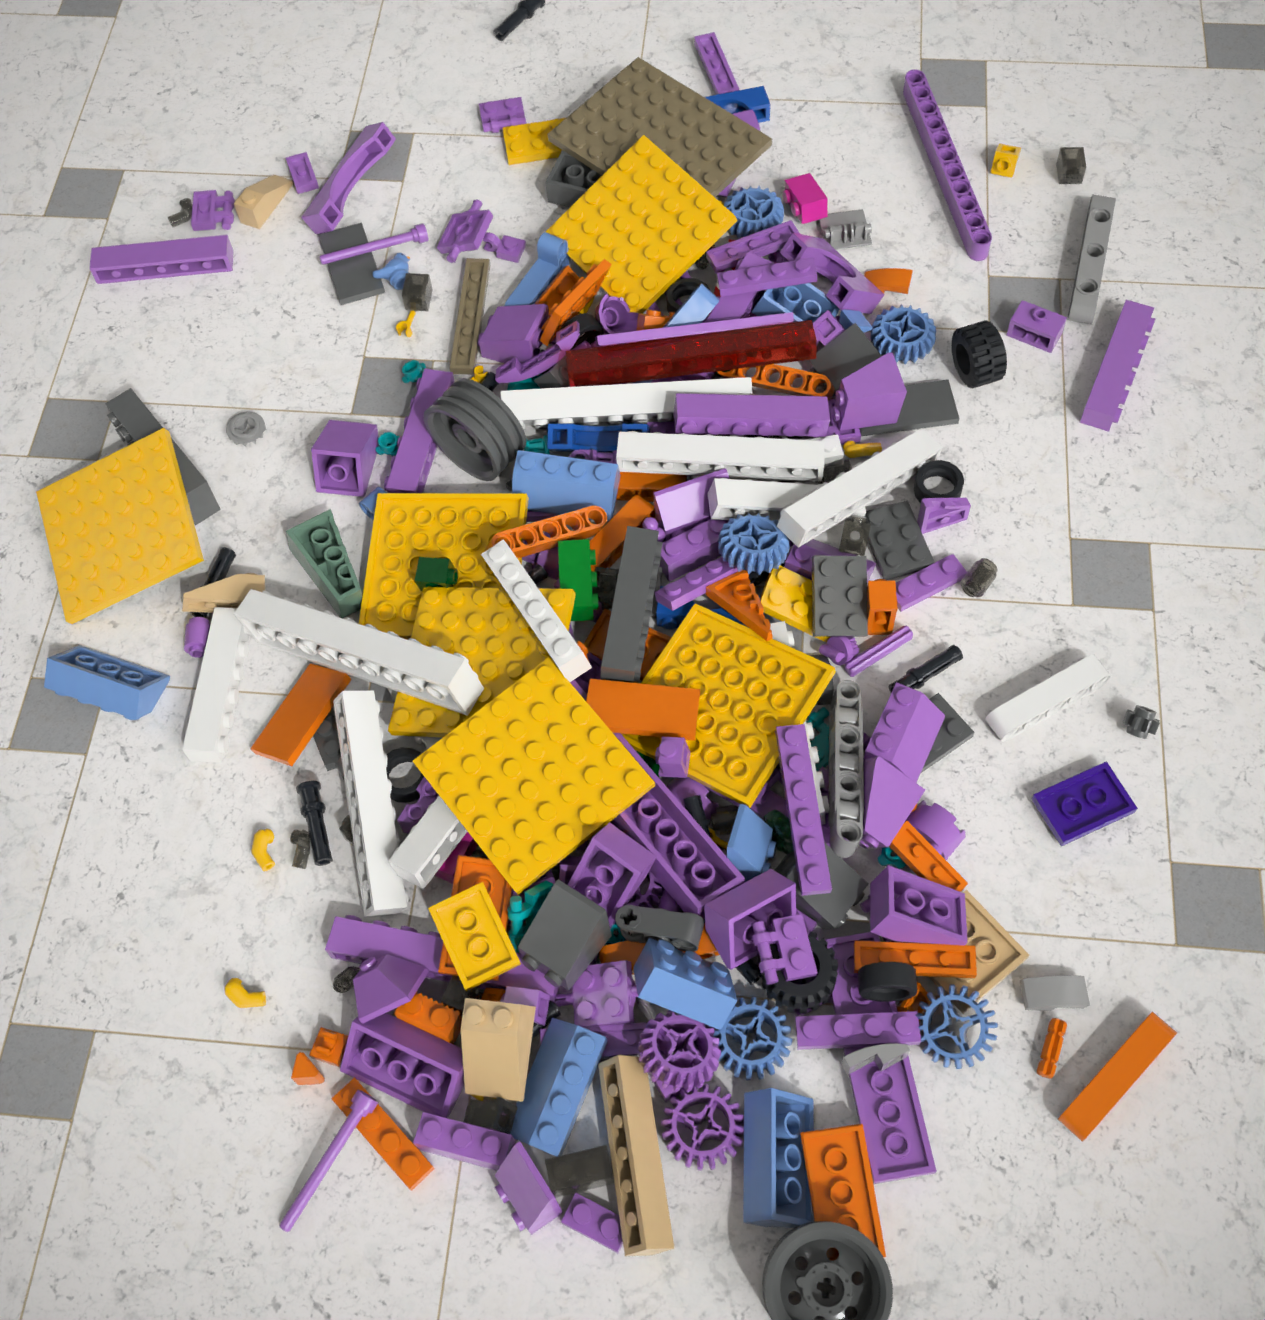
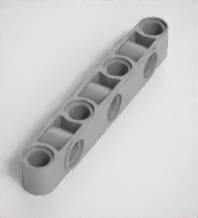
(1091, 259)
(846, 769)

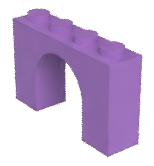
(850, 287)

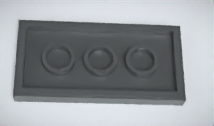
(351, 275)
(923, 407)

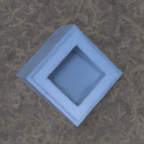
(849, 317)

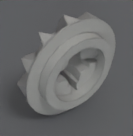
(239, 423)

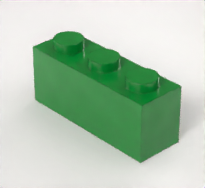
(576, 574)

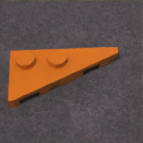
(740, 600)

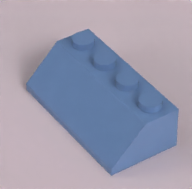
(565, 483)
(105, 681)
(557, 1086)
(774, 1159)

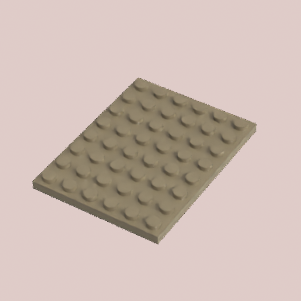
(679, 121)

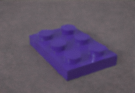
(1084, 803)

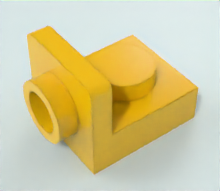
(1005, 160)

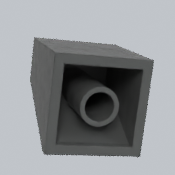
(844, 356)
(829, 908)
(564, 936)

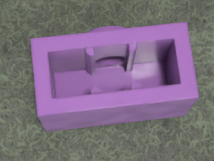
(1036, 326)

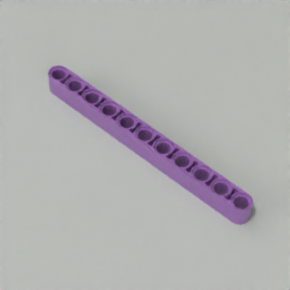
(947, 166)

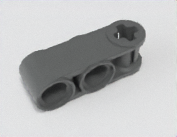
(677, 928)

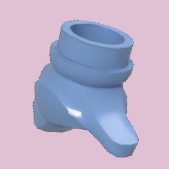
(394, 271)

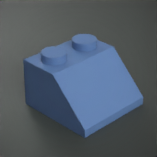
(750, 844)

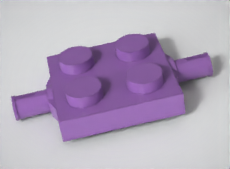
(465, 231)
(602, 995)

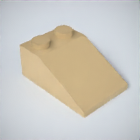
(496, 1048)

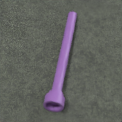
(416, 234)
(360, 1107)

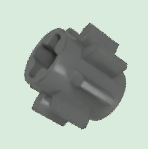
(1141, 722)

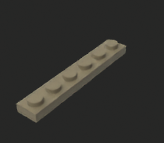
(470, 316)

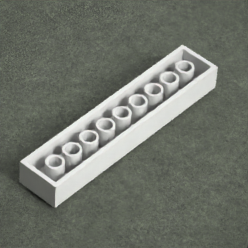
(611, 402)
(361, 651)

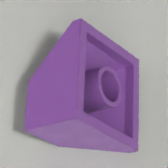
(385, 985)

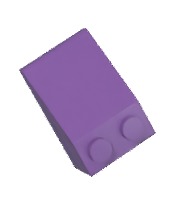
(611, 870)
(916, 909)
(526, 1190)

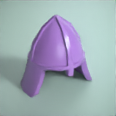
(615, 315)

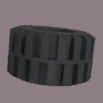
(979, 354)
(809, 994)

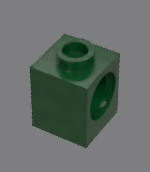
(435, 573)

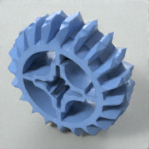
(754, 210)
(917, 330)
(753, 543)
(960, 1040)
(763, 1043)

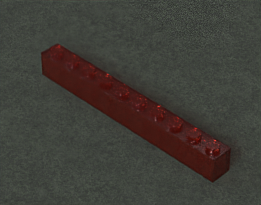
(692, 354)

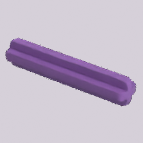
(878, 651)

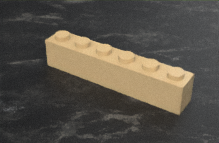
(635, 1157)

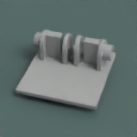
(846, 229)

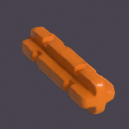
(1051, 1048)

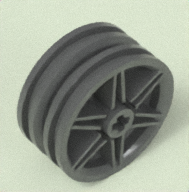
(475, 429)
(856, 1253)

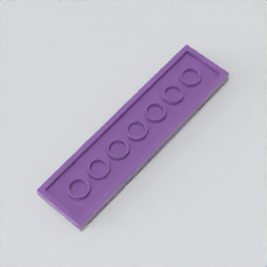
(885, 1099)

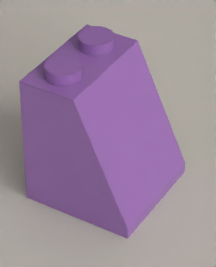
(513, 333)
(870, 395)
(344, 457)
(887, 802)

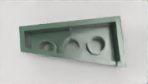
(326, 561)

